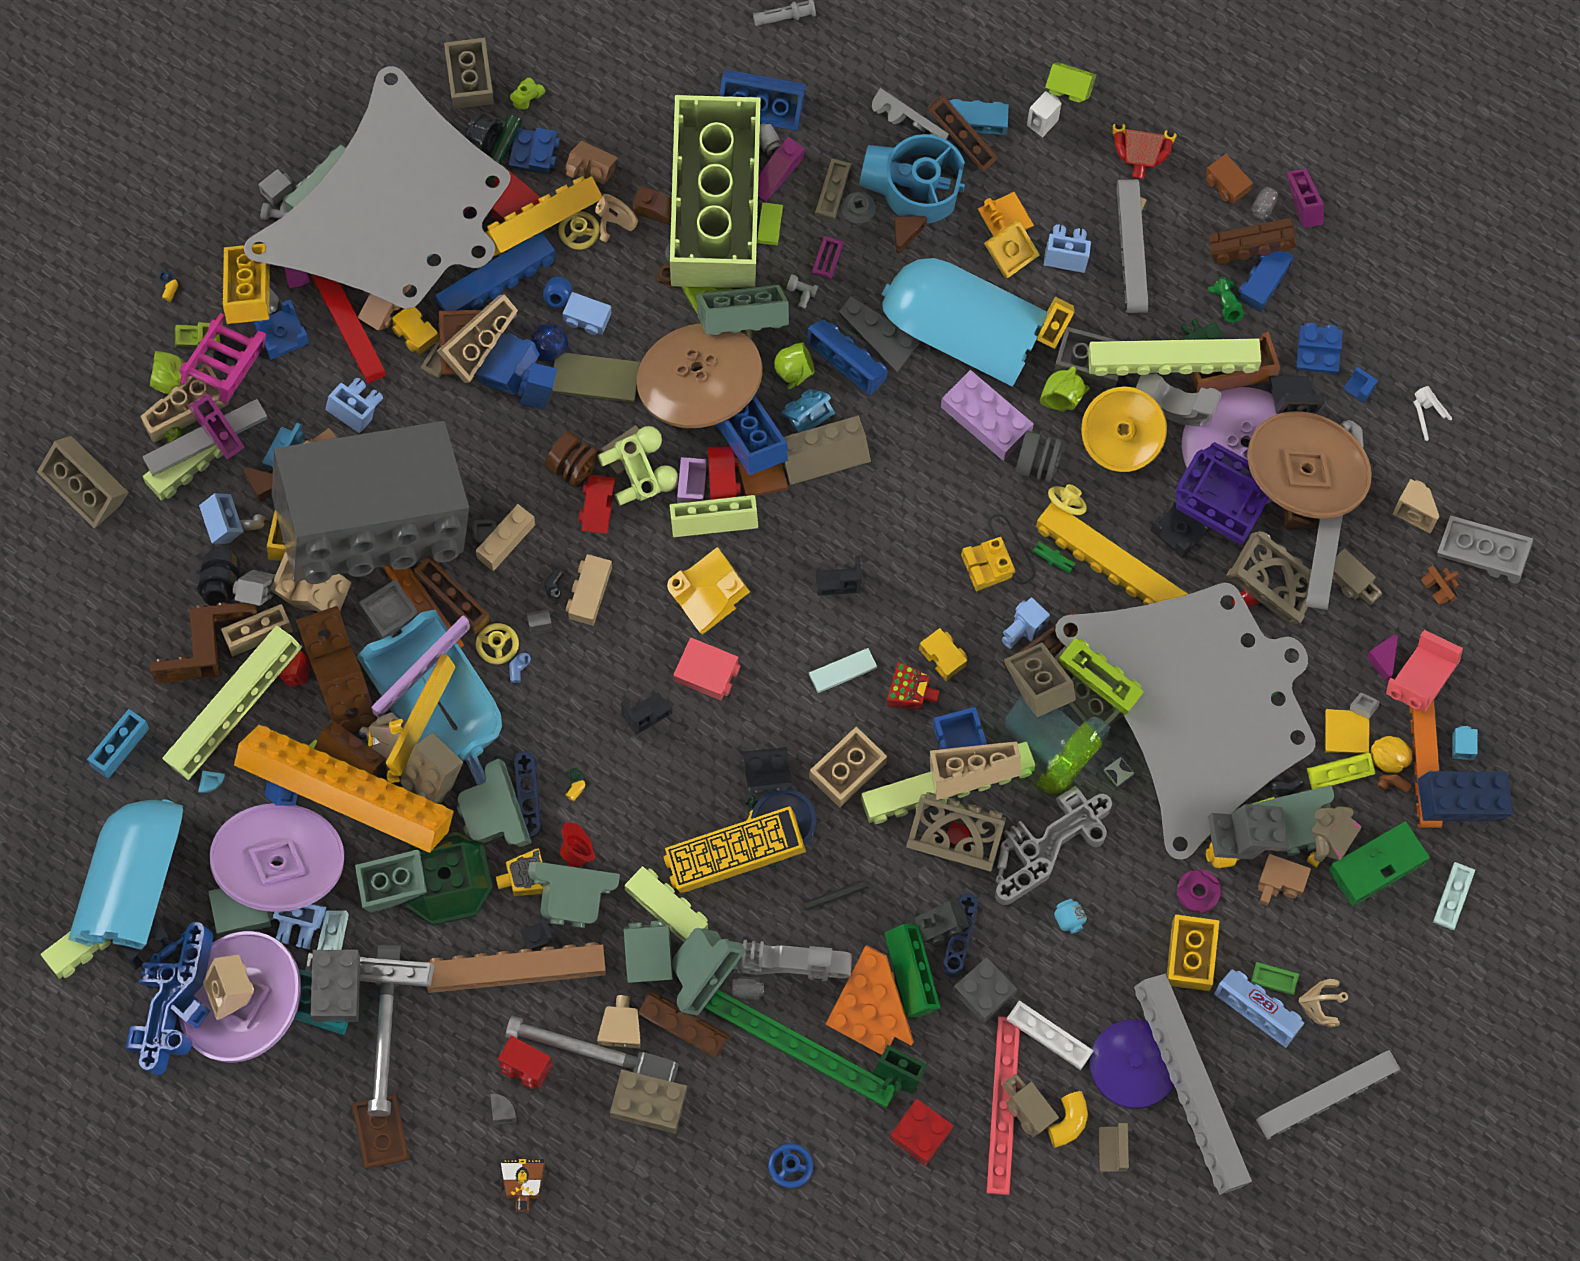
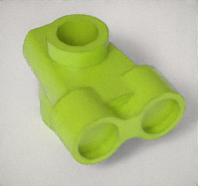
(525, 92)

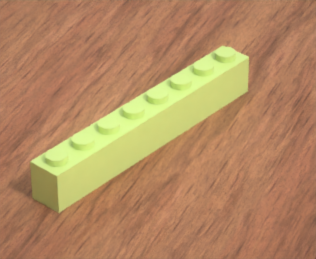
(1174, 356)
(232, 702)
(905, 795)

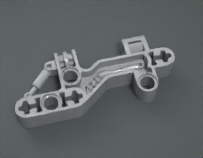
(1077, 820)
(812, 961)

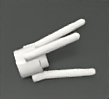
(1427, 399)

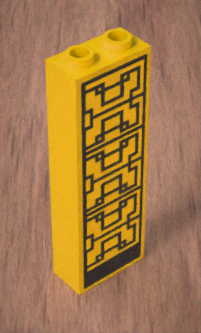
(734, 850)

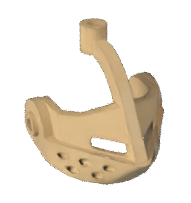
(625, 217)
(1312, 998)

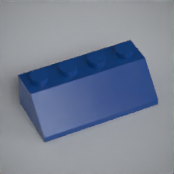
(779, 99)
(846, 356)

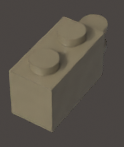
(1354, 578)
(1028, 1106)

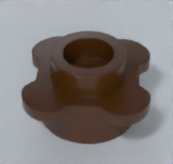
(661, 277)

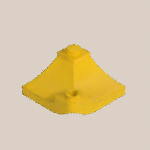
(708, 590)

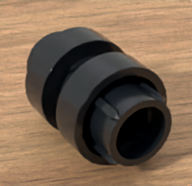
(218, 574)

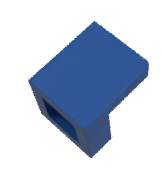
(1360, 385)
(279, 795)
(192, 1011)

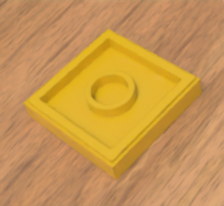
(1012, 249)
(1346, 732)

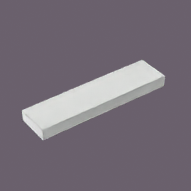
(1049, 1035)

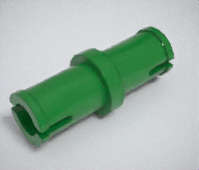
(1054, 557)

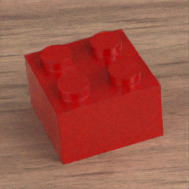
(524, 1063)
(921, 1132)

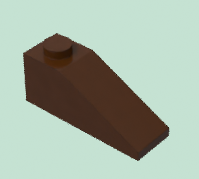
(653, 205)

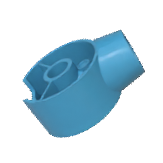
(882, 169)

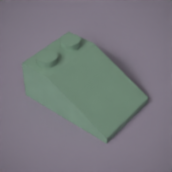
(390, 880)

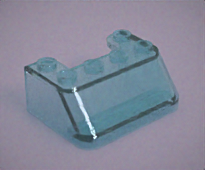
(1046, 733)

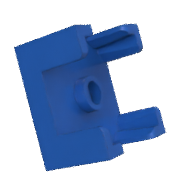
(282, 331)

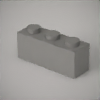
(254, 587)

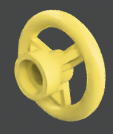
(579, 221)
(1069, 496)
(497, 635)

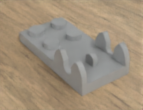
(899, 111)
(1485, 548)

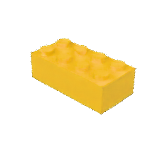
(245, 285)

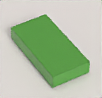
(1274, 978)

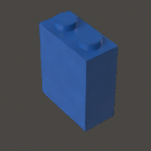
(507, 363)

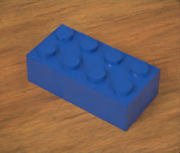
(754, 438)

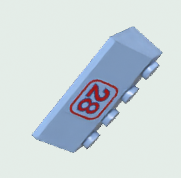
(1259, 1008)

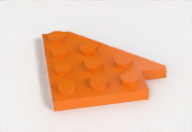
(871, 1005)

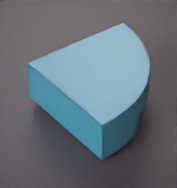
(210, 781)

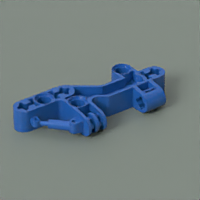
(159, 1036)

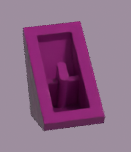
(1383, 657)

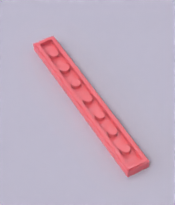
(1002, 1120)

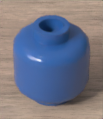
(557, 292)

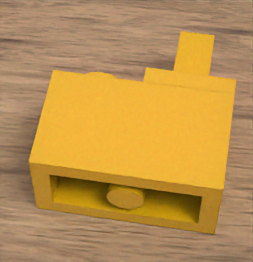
(1055, 322)

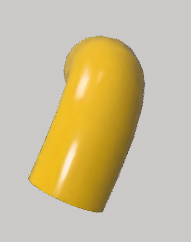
(1074, 1120)

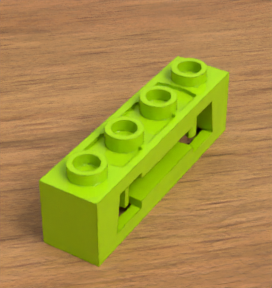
(1073, 655)

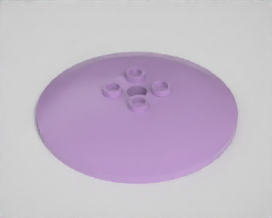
(1235, 419)
(271, 833)
(269, 1011)

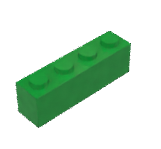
(912, 970)

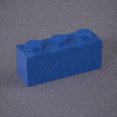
(1265, 279)
(536, 385)

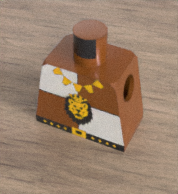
(522, 1180)

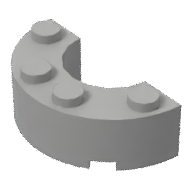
(1178, 405)

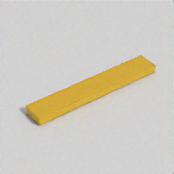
(420, 714)

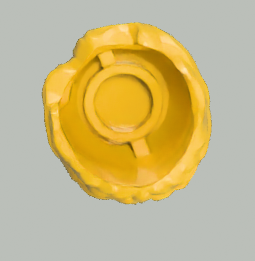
(1391, 754)

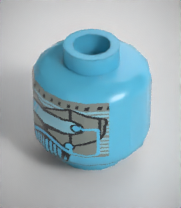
(1070, 916)

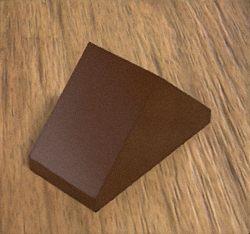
(906, 230)
(260, 483)
(1297, 521)

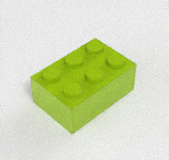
(1070, 81)

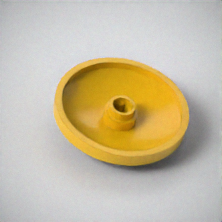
(1124, 429)

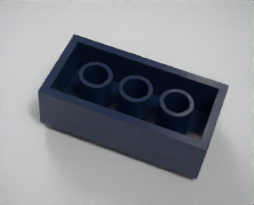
(1465, 796)

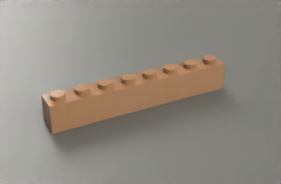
(517, 968)

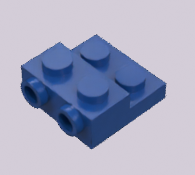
(534, 150)
(1319, 348)

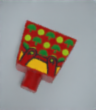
(910, 688)

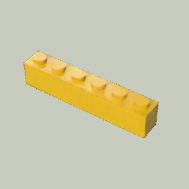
(543, 215)

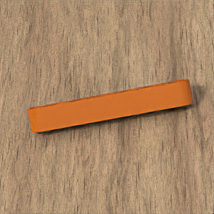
(1425, 752)

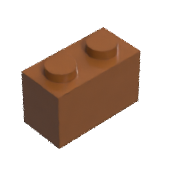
(1228, 179)

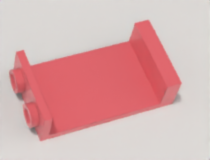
(1425, 672)

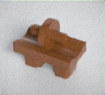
(1445, 594)

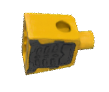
(518, 875)

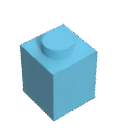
(1464, 743)

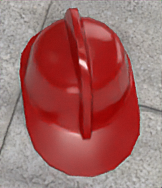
(576, 845)

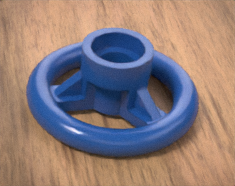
(778, 1178)

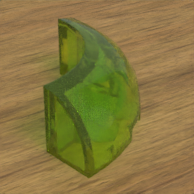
(1066, 766)

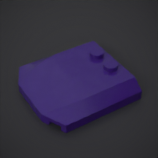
(1221, 492)

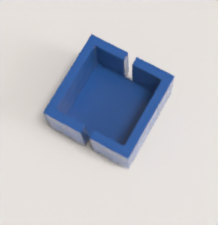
(959, 729)

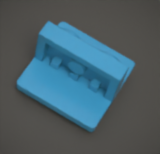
(808, 410)

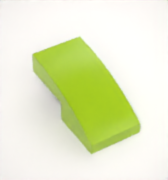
(770, 223)
(191, 335)

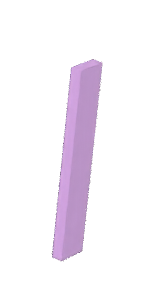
(421, 667)

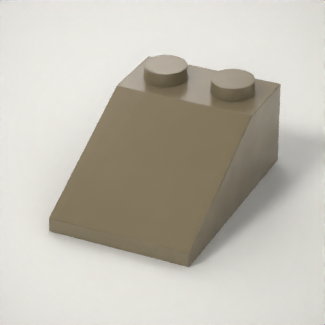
(1040, 679)

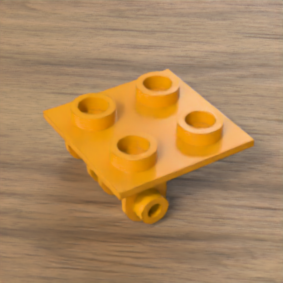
(1003, 212)

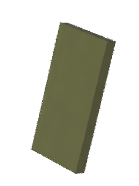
(596, 377)

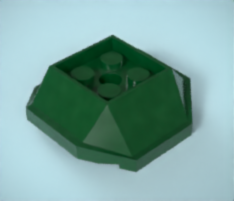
(463, 891)

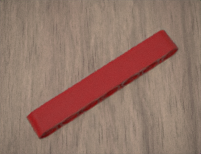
(350, 328)

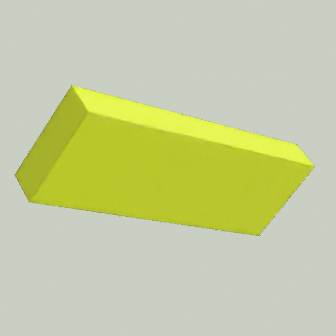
(1341, 771)

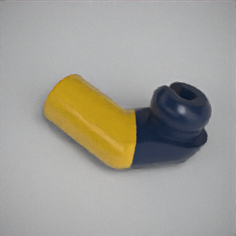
(170, 284)

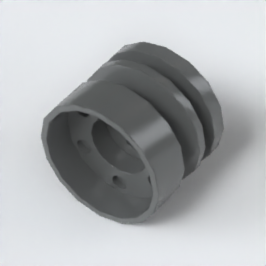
(1038, 456)

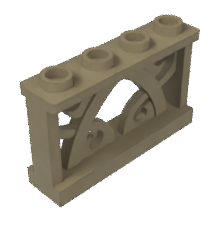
(1292, 569)
(927, 842)

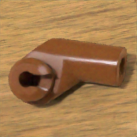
(1393, 780)

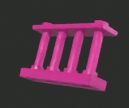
(234, 373)

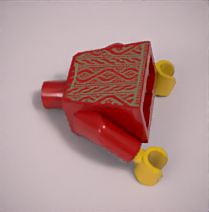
(1142, 148)

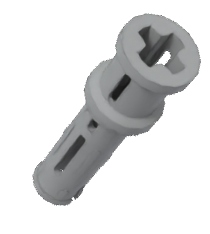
(793, 11)

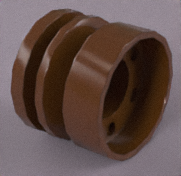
(571, 459)

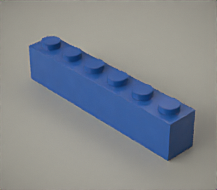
(497, 275)

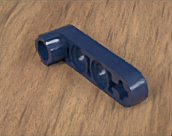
(532, 793)
(964, 937)

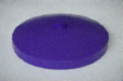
(1129, 1066)

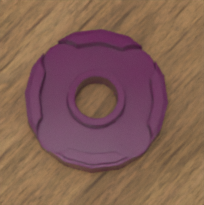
(1198, 903)

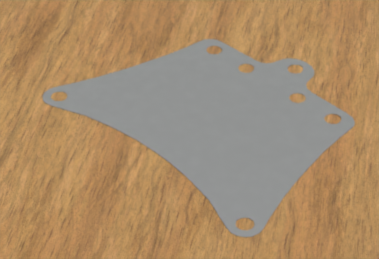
(391, 202)
(1204, 702)

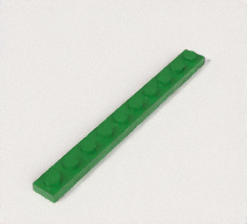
(800, 1048)

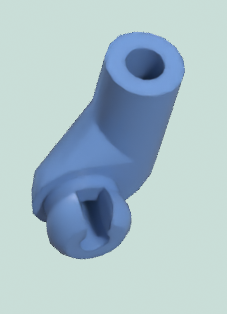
(517, 666)

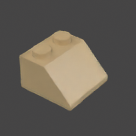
(1417, 506)
(227, 985)

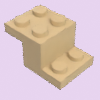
(306, 595)

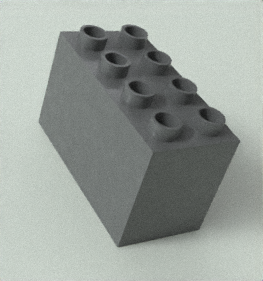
(369, 502)

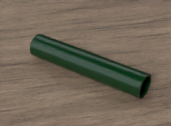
(504, 141)

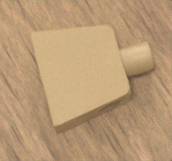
(620, 1025)

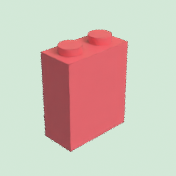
(706, 669)

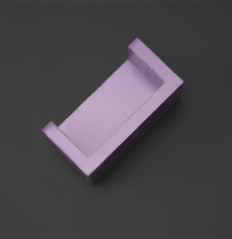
(691, 480)

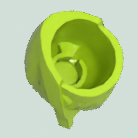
(794, 364)
(166, 372)
(1063, 390)

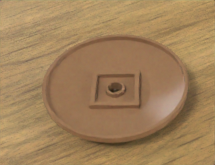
(702, 397)
(1326, 449)

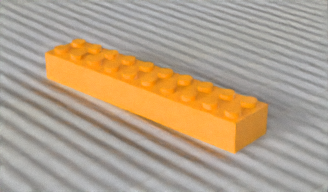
(343, 788)

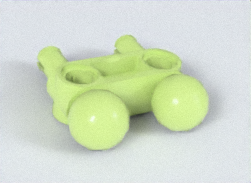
(638, 468)

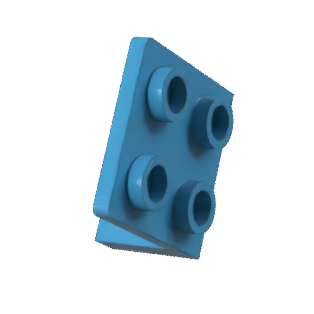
(284, 438)

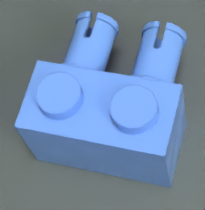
(1066, 251)
(351, 407)
(1028, 623)
(308, 918)

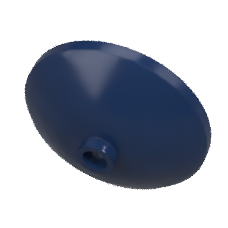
(800, 804)

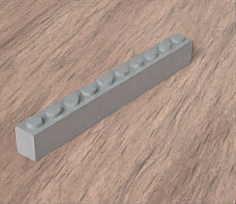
(1192, 1084)

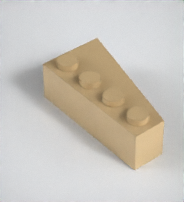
(474, 341)
(173, 409)
(973, 767)

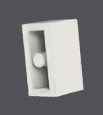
(1044, 113)

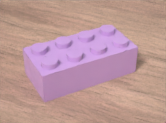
(986, 415)

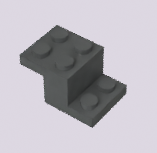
(1248, 832)

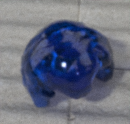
(549, 341)

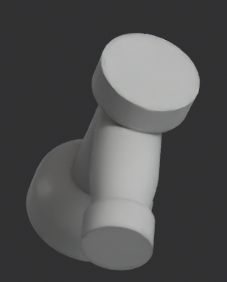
(267, 211)
(808, 290)

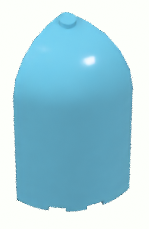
(964, 316)
(463, 698)
(127, 874)

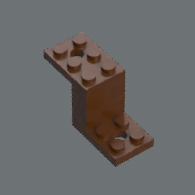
(205, 658)
(337, 669)

